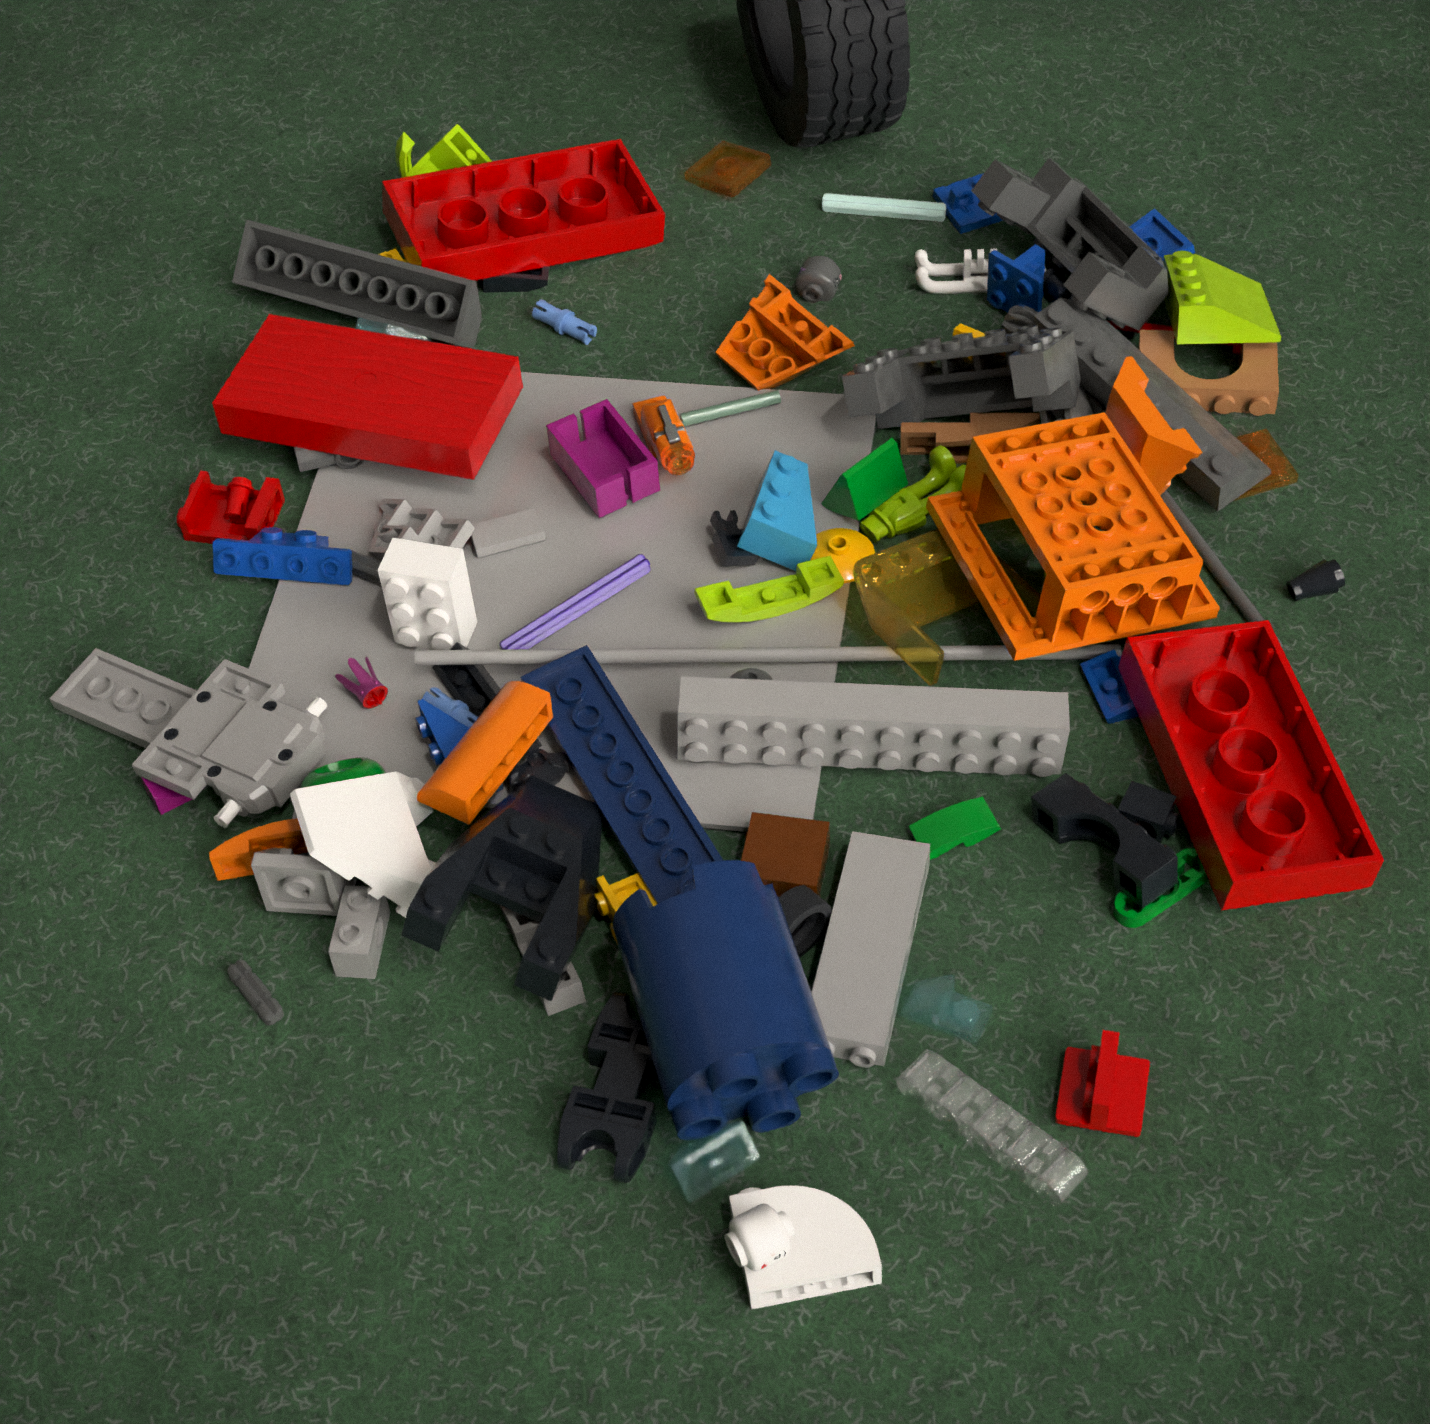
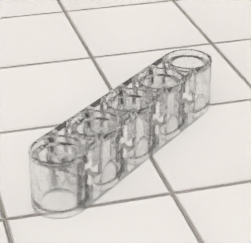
(993, 1125)

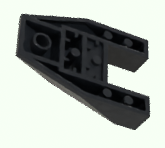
(530, 856)

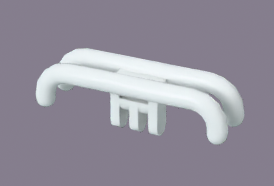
(973, 272)

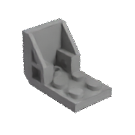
(297, 882)

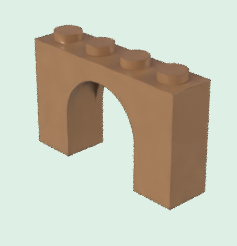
(1248, 390)

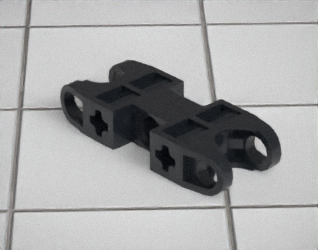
(612, 1113)

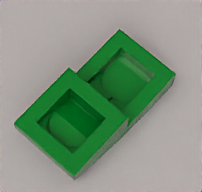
(962, 822)

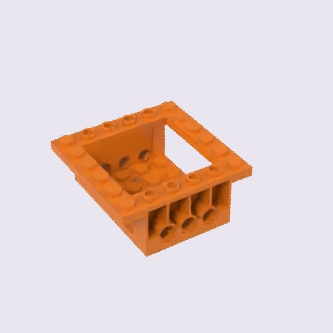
(1097, 582)

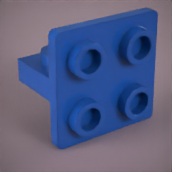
(1016, 280)

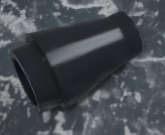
(1319, 580)

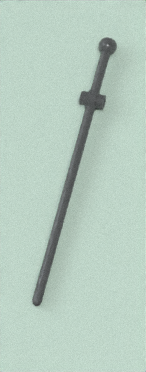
(1210, 559)

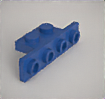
(284, 557)

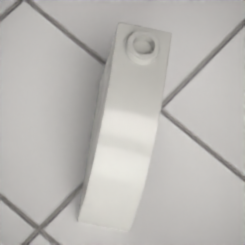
(827, 1253)

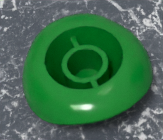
(343, 770)

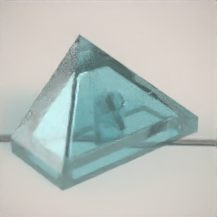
(713, 1159)

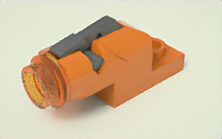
(665, 434)

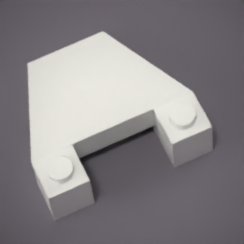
(368, 832)

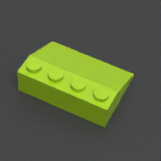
(1215, 303)

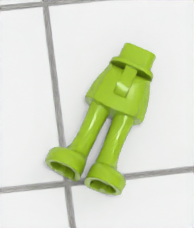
(905, 509)

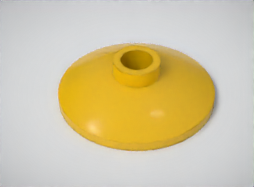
(845, 549)

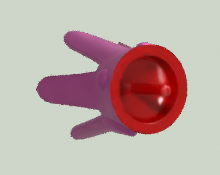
(370, 691)

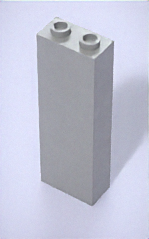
(869, 945)

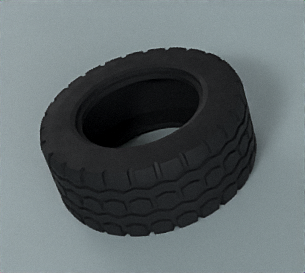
(828, 65)

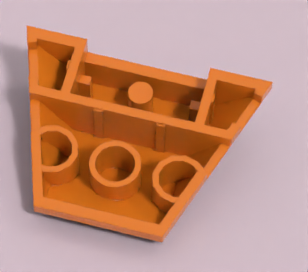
(778, 339)
(1145, 431)

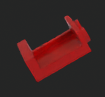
(203, 512)

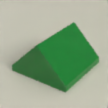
(868, 483)

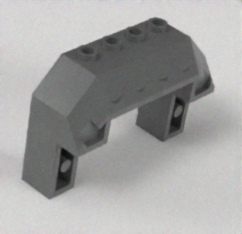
(1108, 261)
(911, 386)

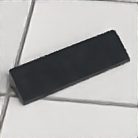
(472, 686)

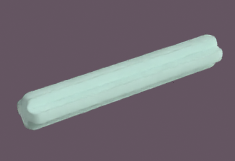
(884, 207)

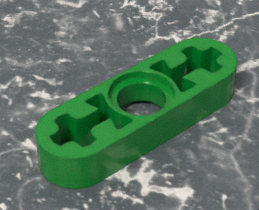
(1190, 881)

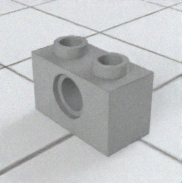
(358, 933)

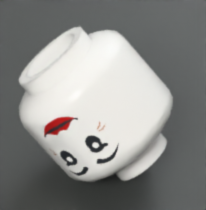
(759, 1237)

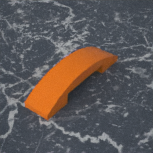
(235, 855)

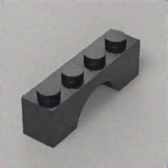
(1072, 812)

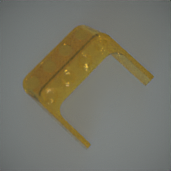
(916, 586)

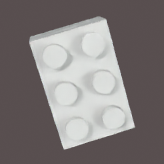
(427, 594)

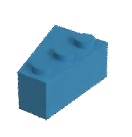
(782, 514)

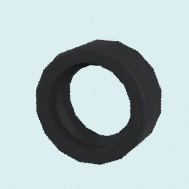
(806, 916)

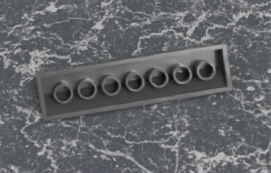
(359, 283)
(1224, 467)

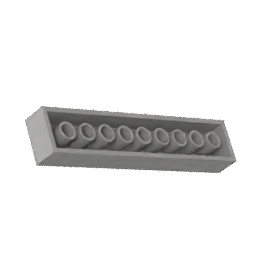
(872, 726)

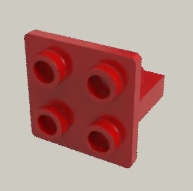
(1103, 1088)

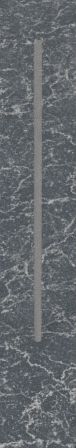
(743, 654)

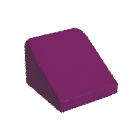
(162, 797)

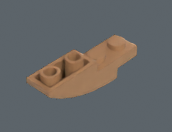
(922, 437)

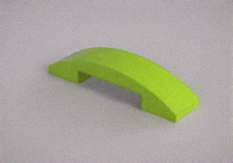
(773, 597)

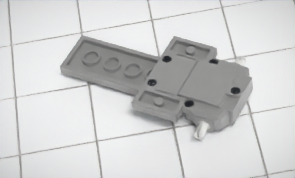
(215, 736)

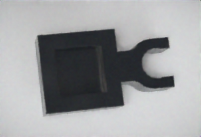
(726, 541)

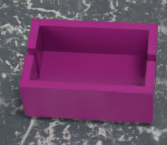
(608, 463)

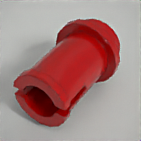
(240, 491)

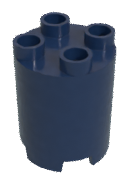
(724, 1001)

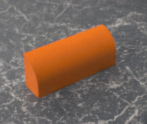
(488, 751)

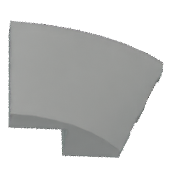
(418, 525)

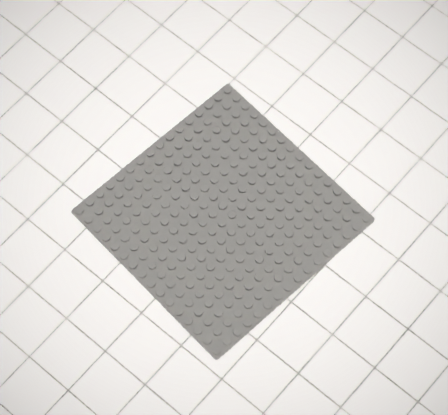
(322, 625)

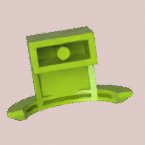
(450, 152)

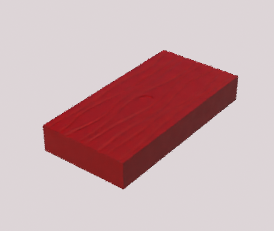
(524, 211)
(369, 396)
(1248, 765)

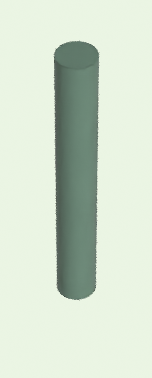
(730, 408)

